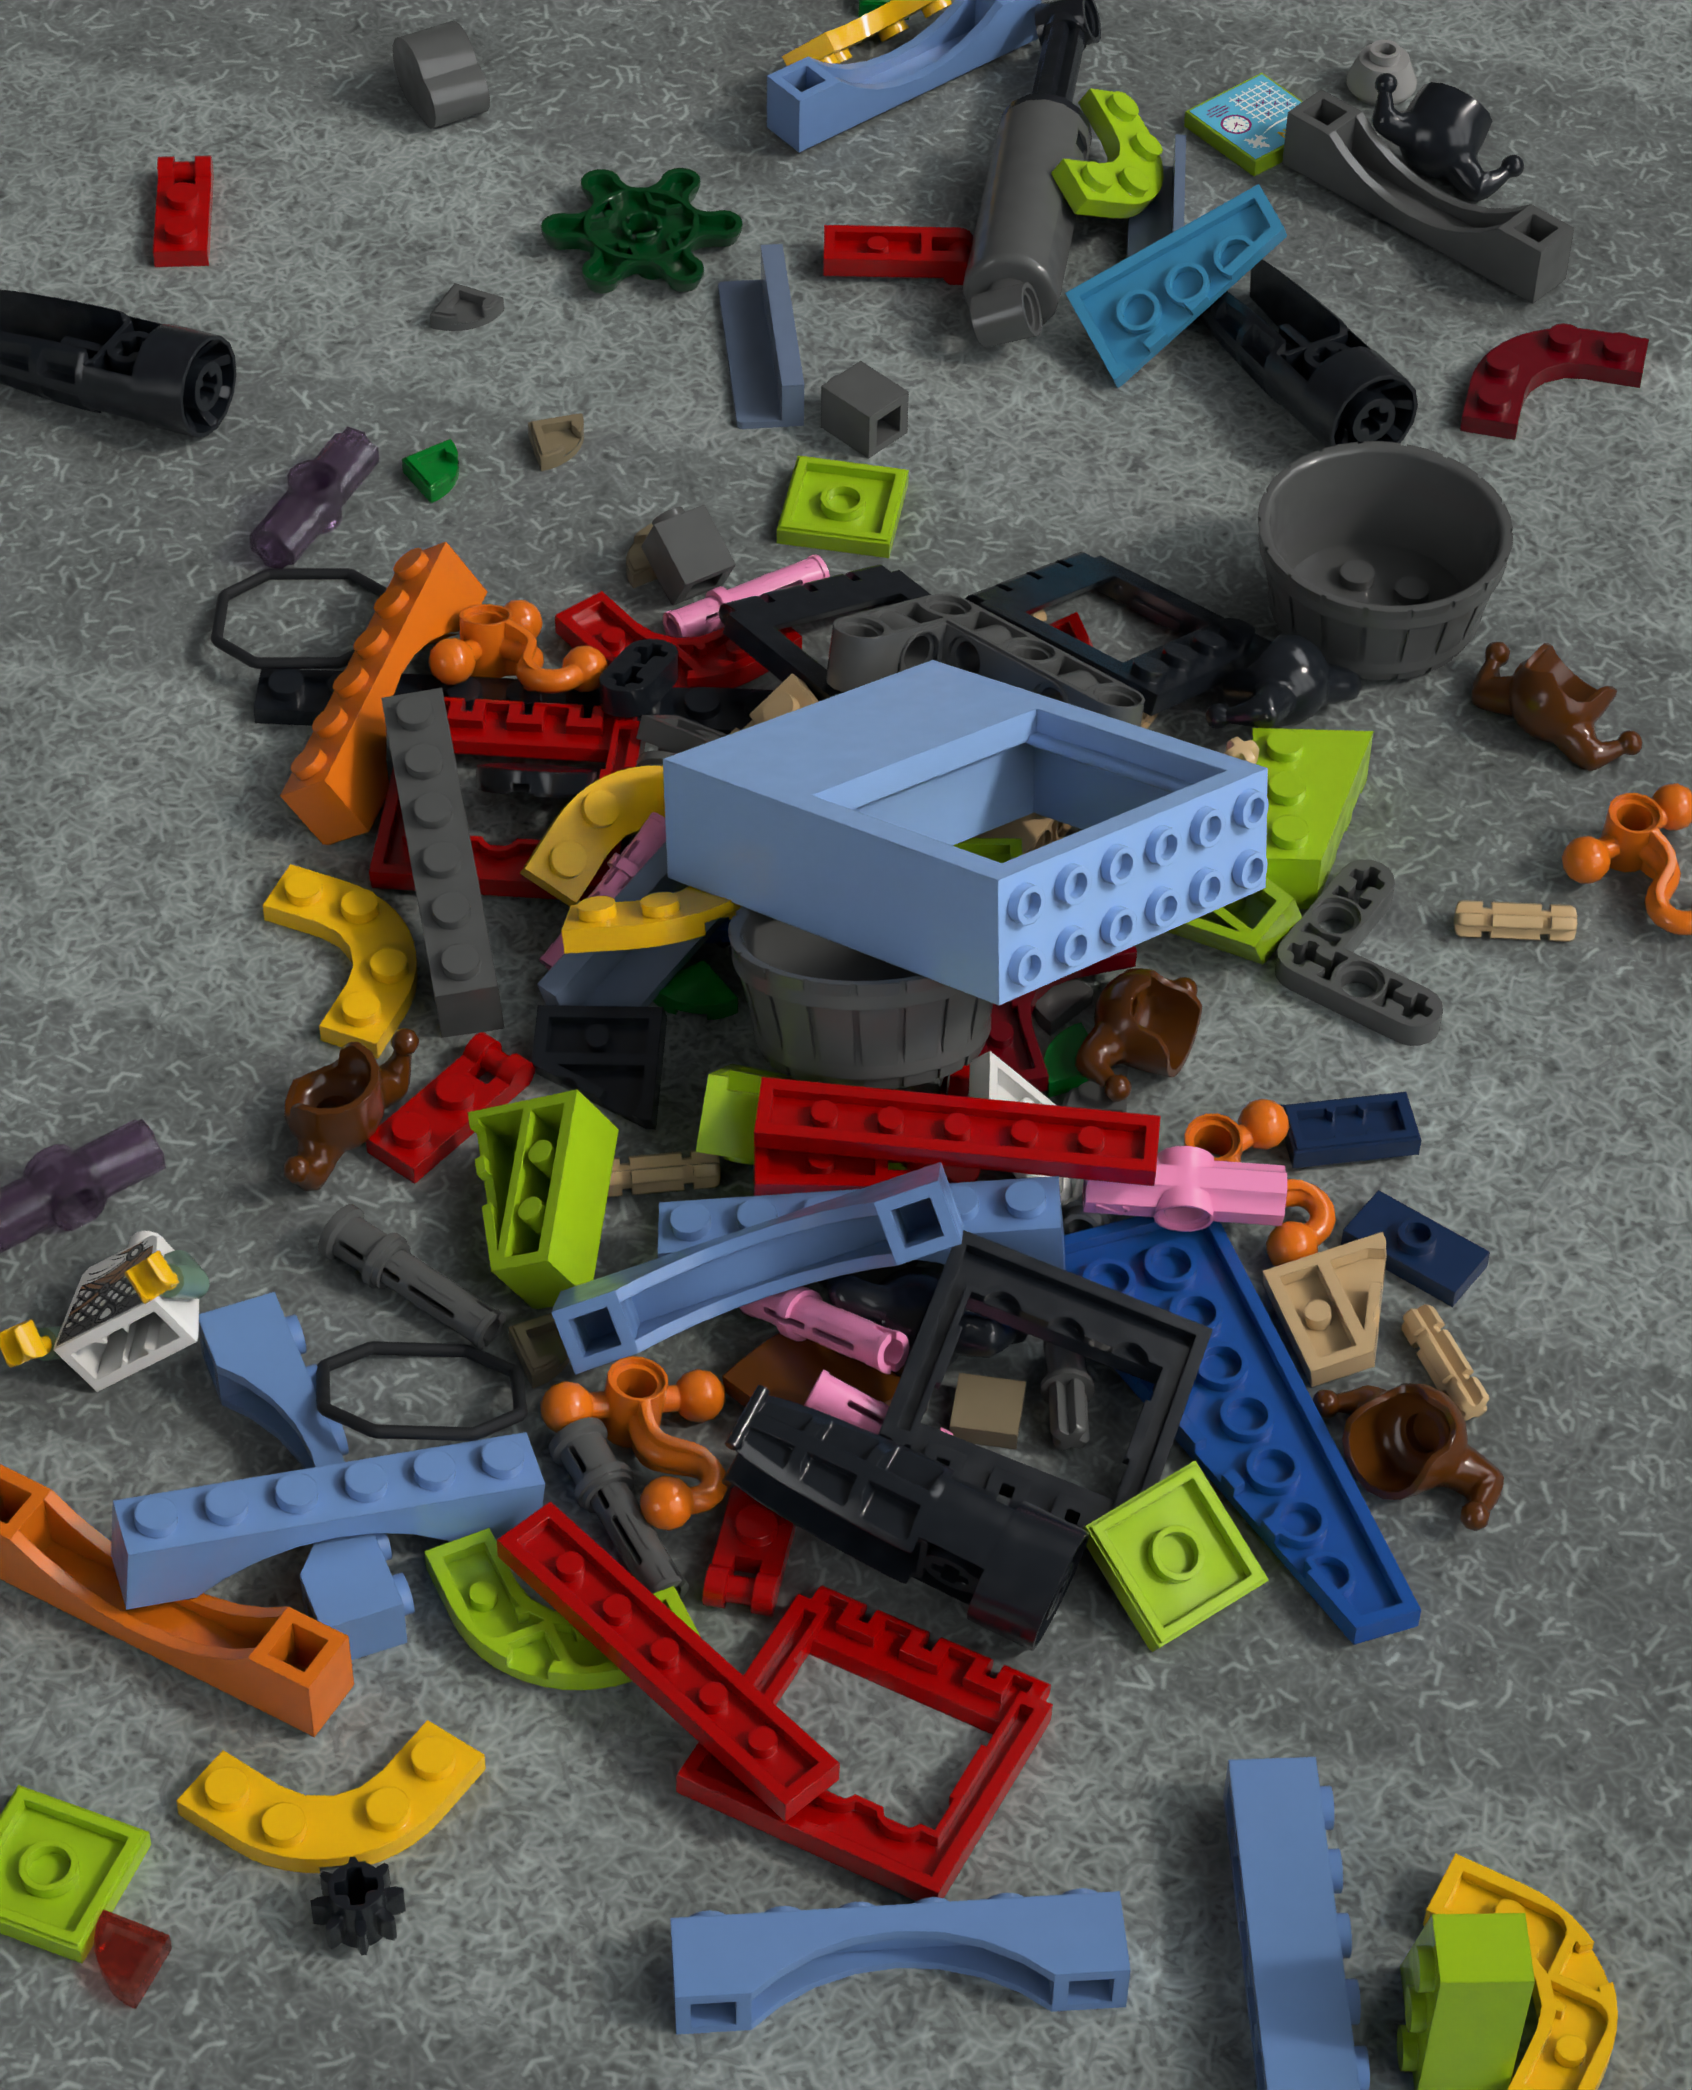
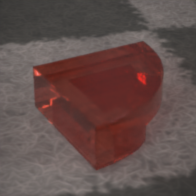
(129, 1955)

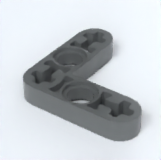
(1335, 954)

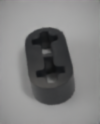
(638, 678)

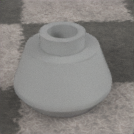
(1380, 58)

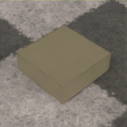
(988, 1410)

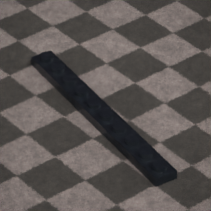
(302, 694)

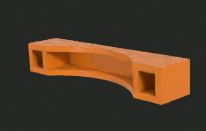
(343, 768)
(250, 1652)

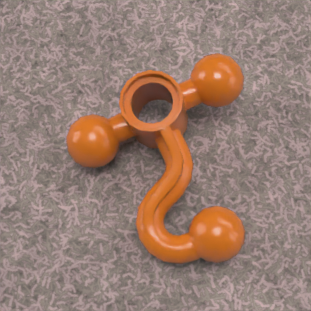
(503, 643)
(1635, 843)
(1264, 1126)
(632, 1413)

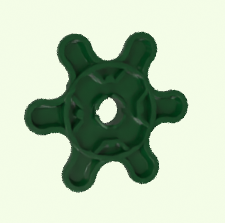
(626, 210)

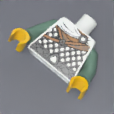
(121, 1316)

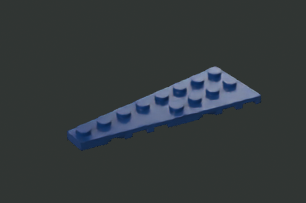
(1256, 1421)

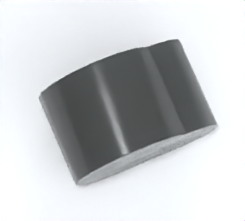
(440, 74)

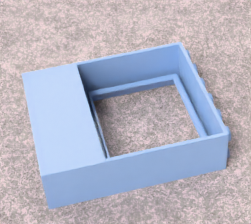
(856, 805)

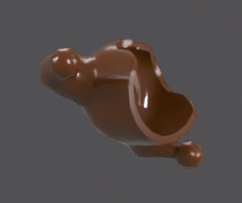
(1551, 705)
(1142, 1025)
(343, 1106)
(1410, 1443)

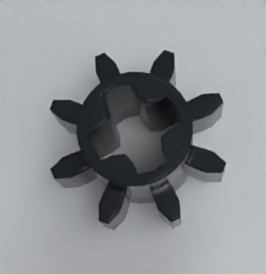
(358, 1905)

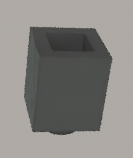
(864, 409)
(687, 553)

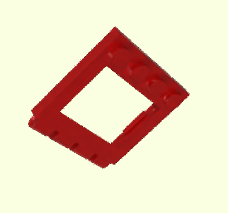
(505, 730)
(893, 1655)

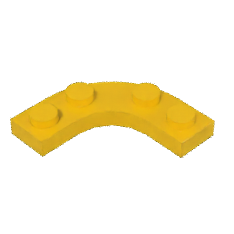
(885, 21)
(592, 827)
(651, 922)
(371, 938)
(326, 1830)
(1570, 1988)

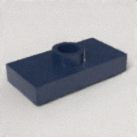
(1351, 1130)
(1420, 1248)

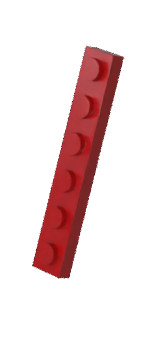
(957, 1131)
(669, 1661)

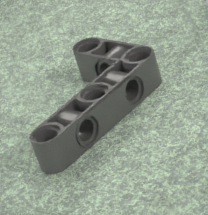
(972, 639)

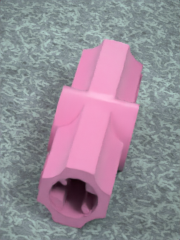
(1196, 1191)

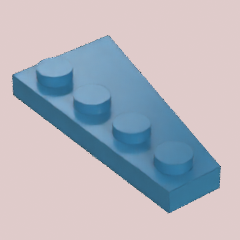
(1167, 285)

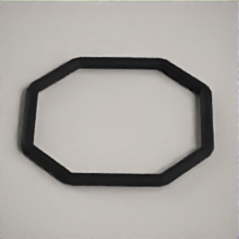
(284, 574)
(420, 1432)

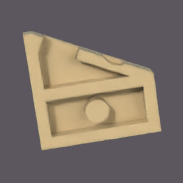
(1331, 1307)

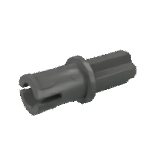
(1067, 1392)

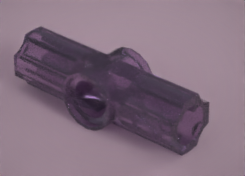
(314, 498)
(74, 1186)

